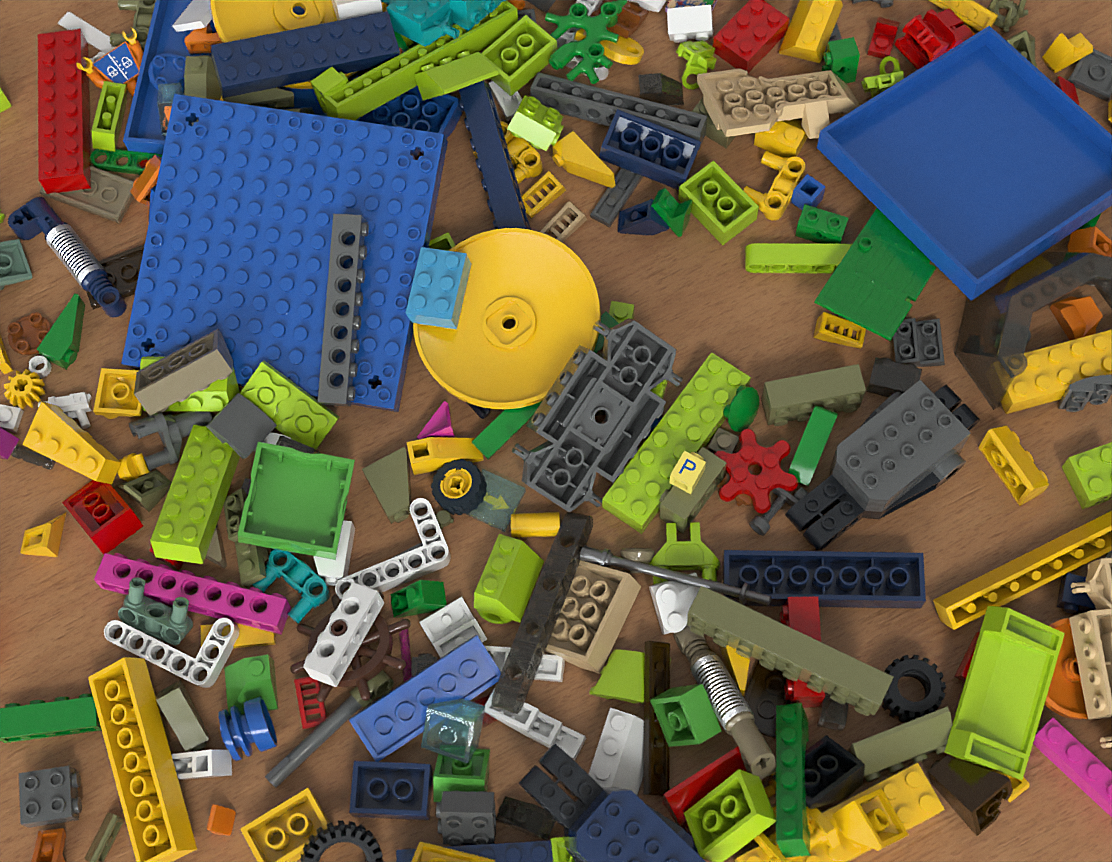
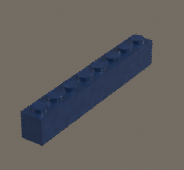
(493, 157)

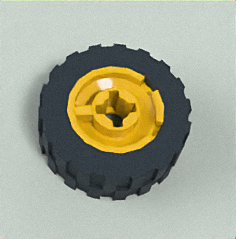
(471, 488)

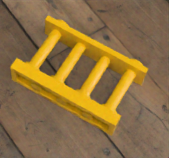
(822, 831)

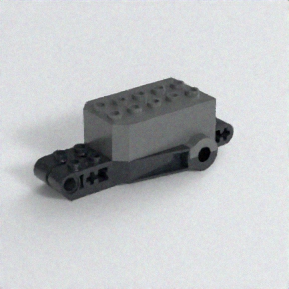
(888, 462)

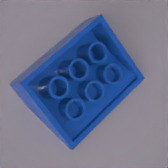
(411, 112)

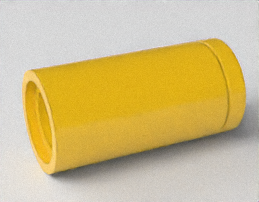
(535, 524)

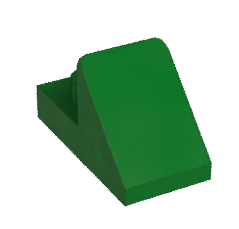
(673, 213)

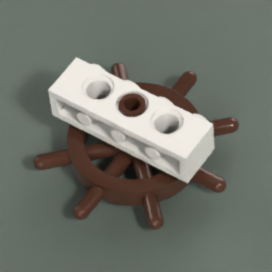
(343, 639)

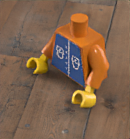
(118, 65)

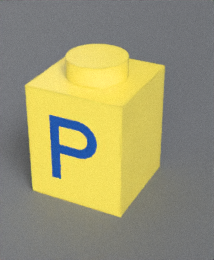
(688, 471)

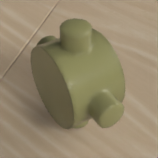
(444, 518)

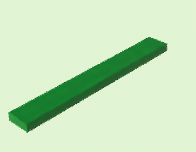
(512, 420)

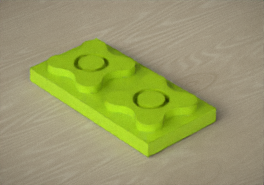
(289, 406)

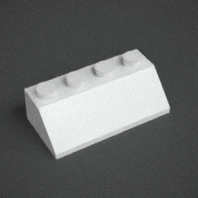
(620, 752)

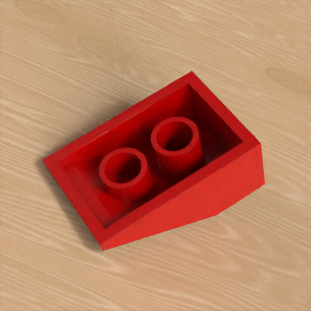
(103, 515)

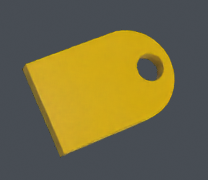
(624, 51)

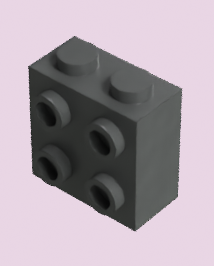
(49, 796)
(467, 818)

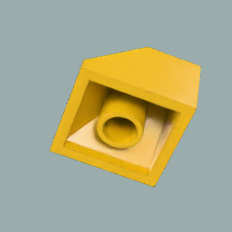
(871, 821)

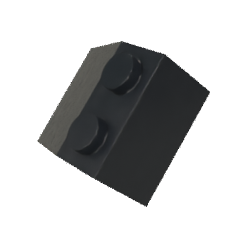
(830, 773)

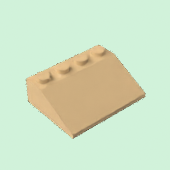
(592, 615)

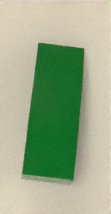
(812, 444)

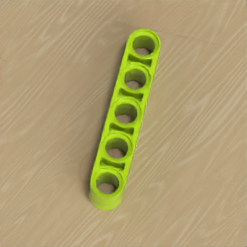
(794, 257)

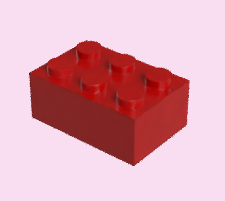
(750, 34)

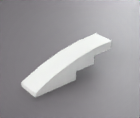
(550, 668)
(539, 727)

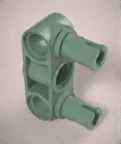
(155, 617)

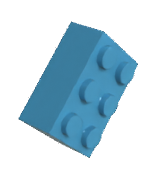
(438, 288)

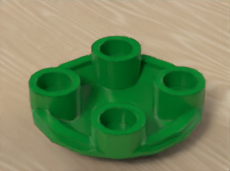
(742, 408)

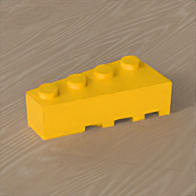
(66, 443)

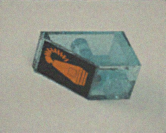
(164, 102)

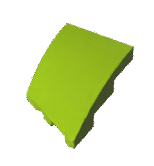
(622, 677)

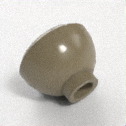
(641, 555)

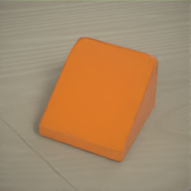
(221, 820)

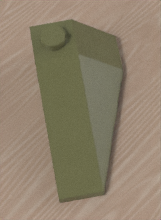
(201, 78)

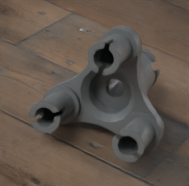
(171, 431)

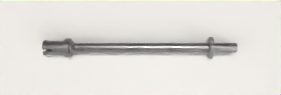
(606, 558)

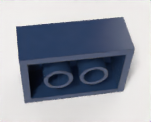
(391, 790)

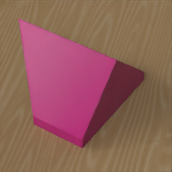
(439, 425)

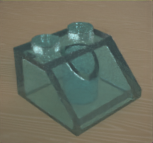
(453, 728)

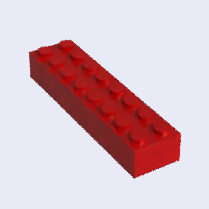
(63, 112)

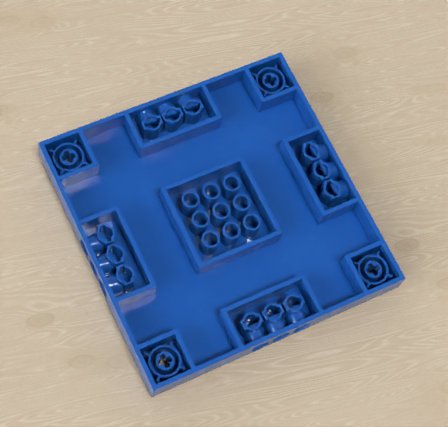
(248, 232)

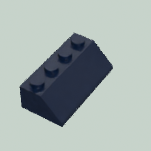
(649, 149)

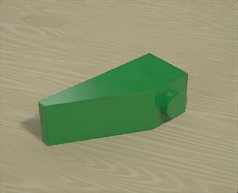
(64, 337)

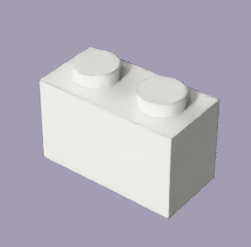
(690, 23)

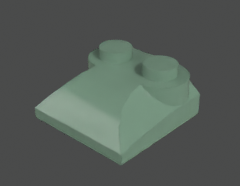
(13, 263)

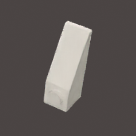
(202, 764)

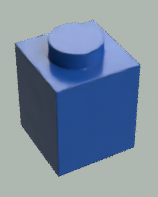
(808, 192)

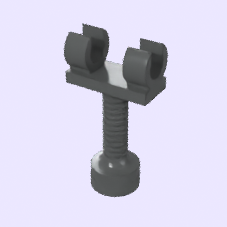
(760, 524)

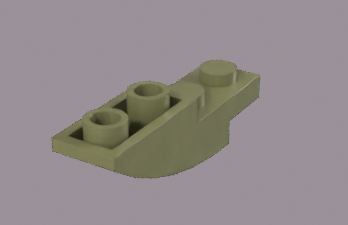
(249, 557)

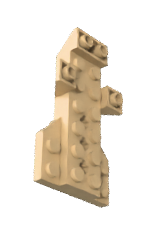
(754, 105)

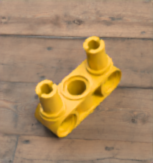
(521, 154)
(782, 186)

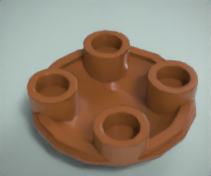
(28, 333)

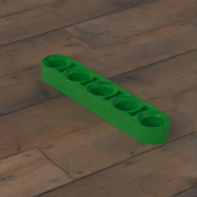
(130, 167)

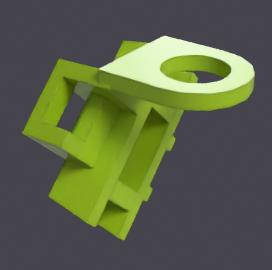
(699, 59)
(881, 82)

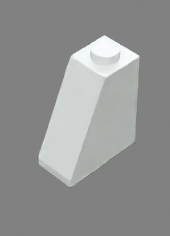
(333, 570)

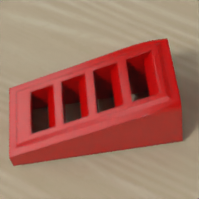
(301, 702)

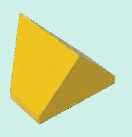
(44, 539)

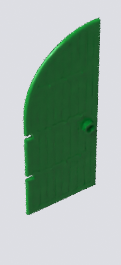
(877, 278)

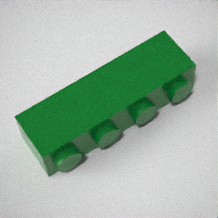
(48, 719)

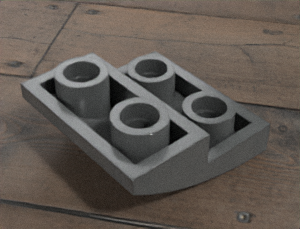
(919, 343)
(1092, 389)
(241, 425)

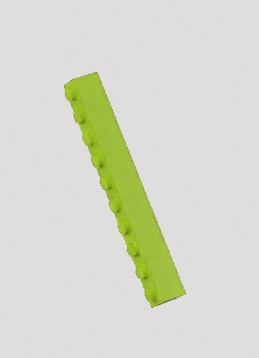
(397, 74)

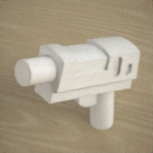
(74, 406)

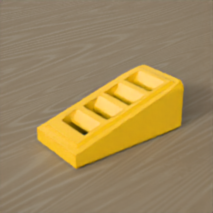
(545, 200)
(838, 338)

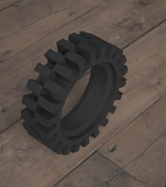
(338, 834)

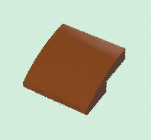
(628, 20)

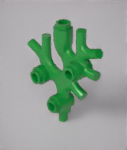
(589, 47)

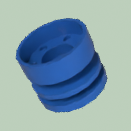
(249, 728)

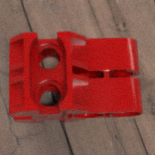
(932, 36)

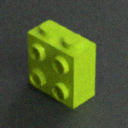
(536, 123)

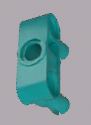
(299, 577)

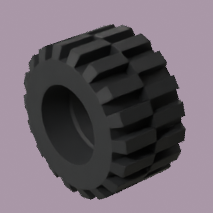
(929, 679)

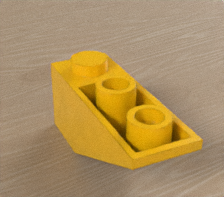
(433, 452)

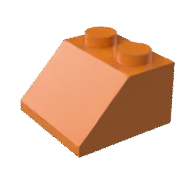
(148, 180)

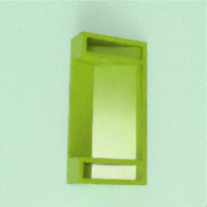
(1004, 692)

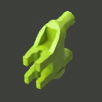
(686, 554)

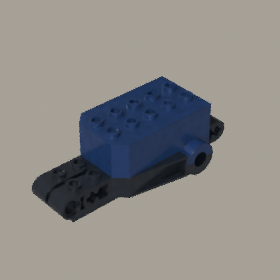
(604, 822)

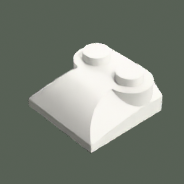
(672, 604)

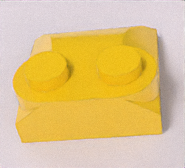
(116, 394)

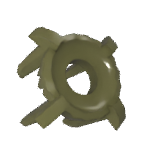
(1013, 15)

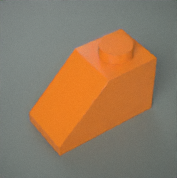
(1090, 241)

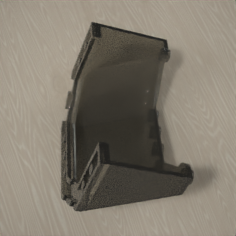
(999, 320)

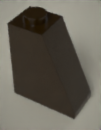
(970, 791)

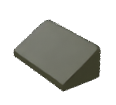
(104, 838)

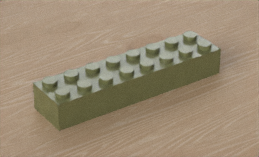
(788, 651)

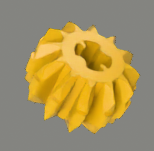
(33, 389)

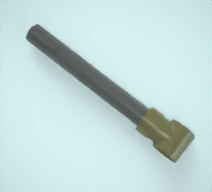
(378, 686)

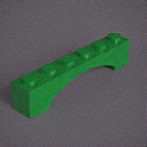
(791, 810)

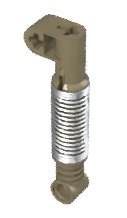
(731, 706)

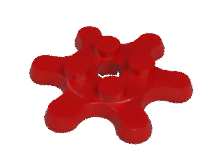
(759, 485)

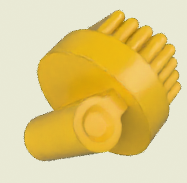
(132, 467)

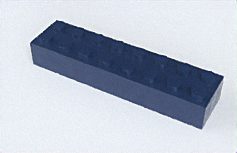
(303, 54)
(834, 577)

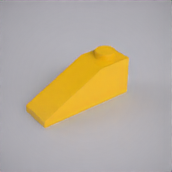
(581, 160)

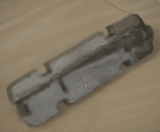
(32, 457)

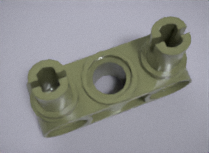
(141, 21)

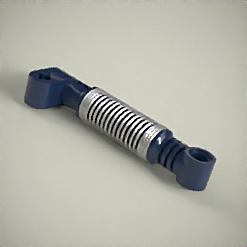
(75, 253)

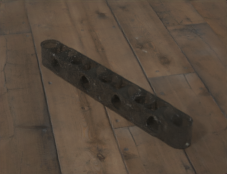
(542, 613)

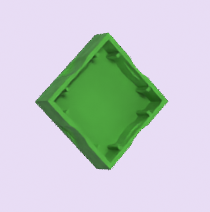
(296, 501)

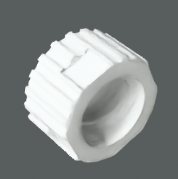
(35, 361)

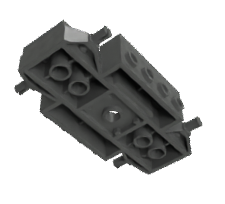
(618, 384)

